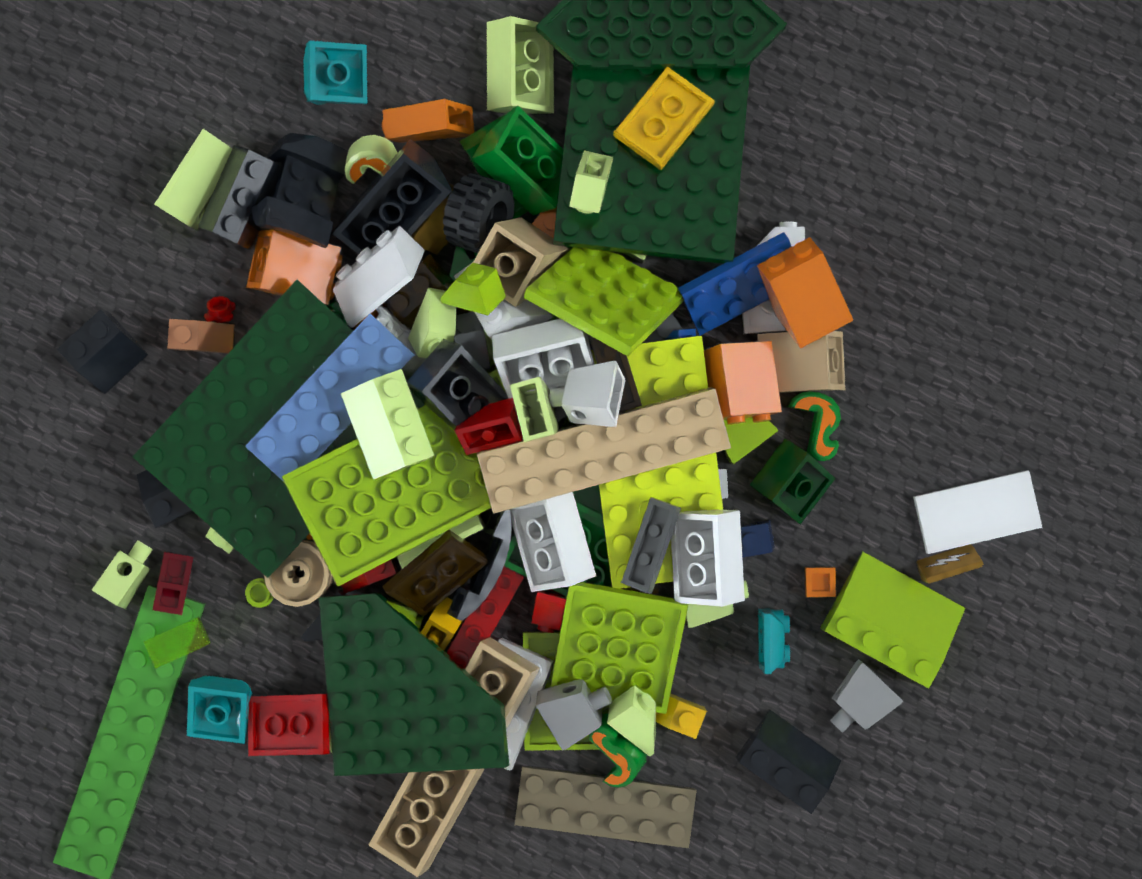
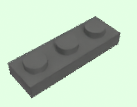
(651, 545)

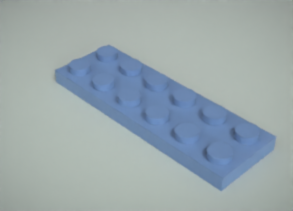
(317, 411)

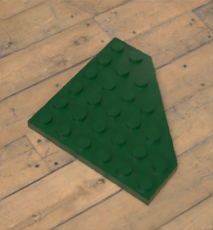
(661, 33)
(401, 697)

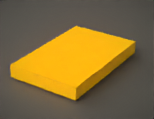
(664, 118)

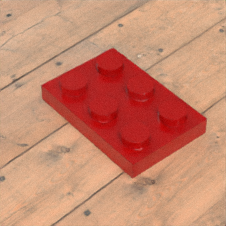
(288, 725)

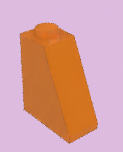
(428, 121)

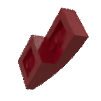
(173, 583)

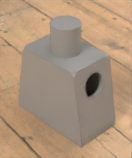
(863, 698)
(572, 710)

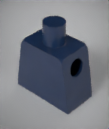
(757, 538)

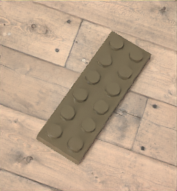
(590, 807)

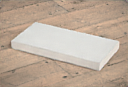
(977, 512)

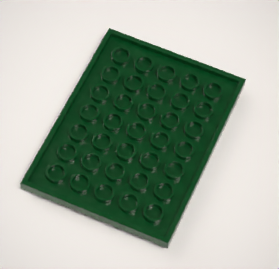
(667, 212)
(203, 442)

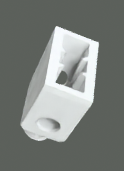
(591, 394)

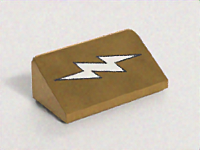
(949, 563)

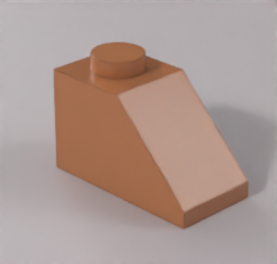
(200, 336)

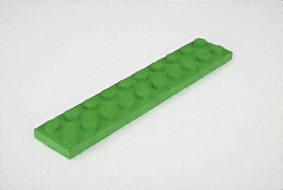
(123, 746)

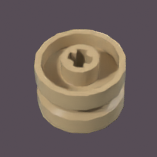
(297, 590)

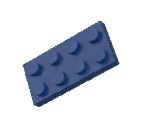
(730, 287)

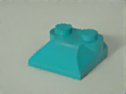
(335, 73)
(771, 639)
(218, 709)

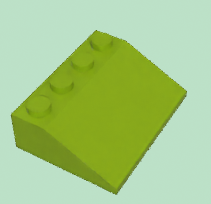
(894, 619)

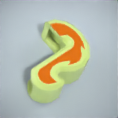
(369, 152)

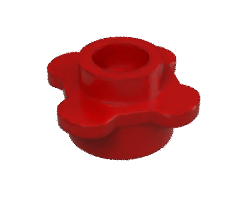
(219, 310)

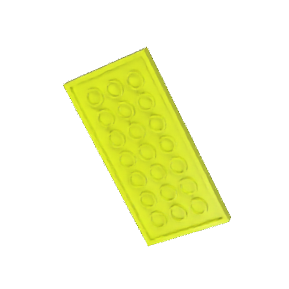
(660, 373)

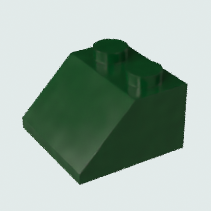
(792, 481)

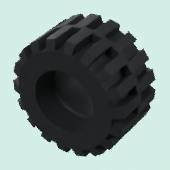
(474, 209)

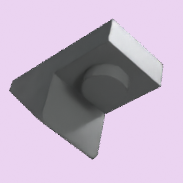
(472, 338)

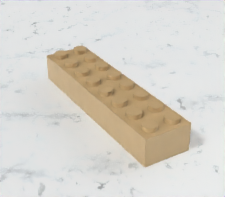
(596, 454)
(433, 799)

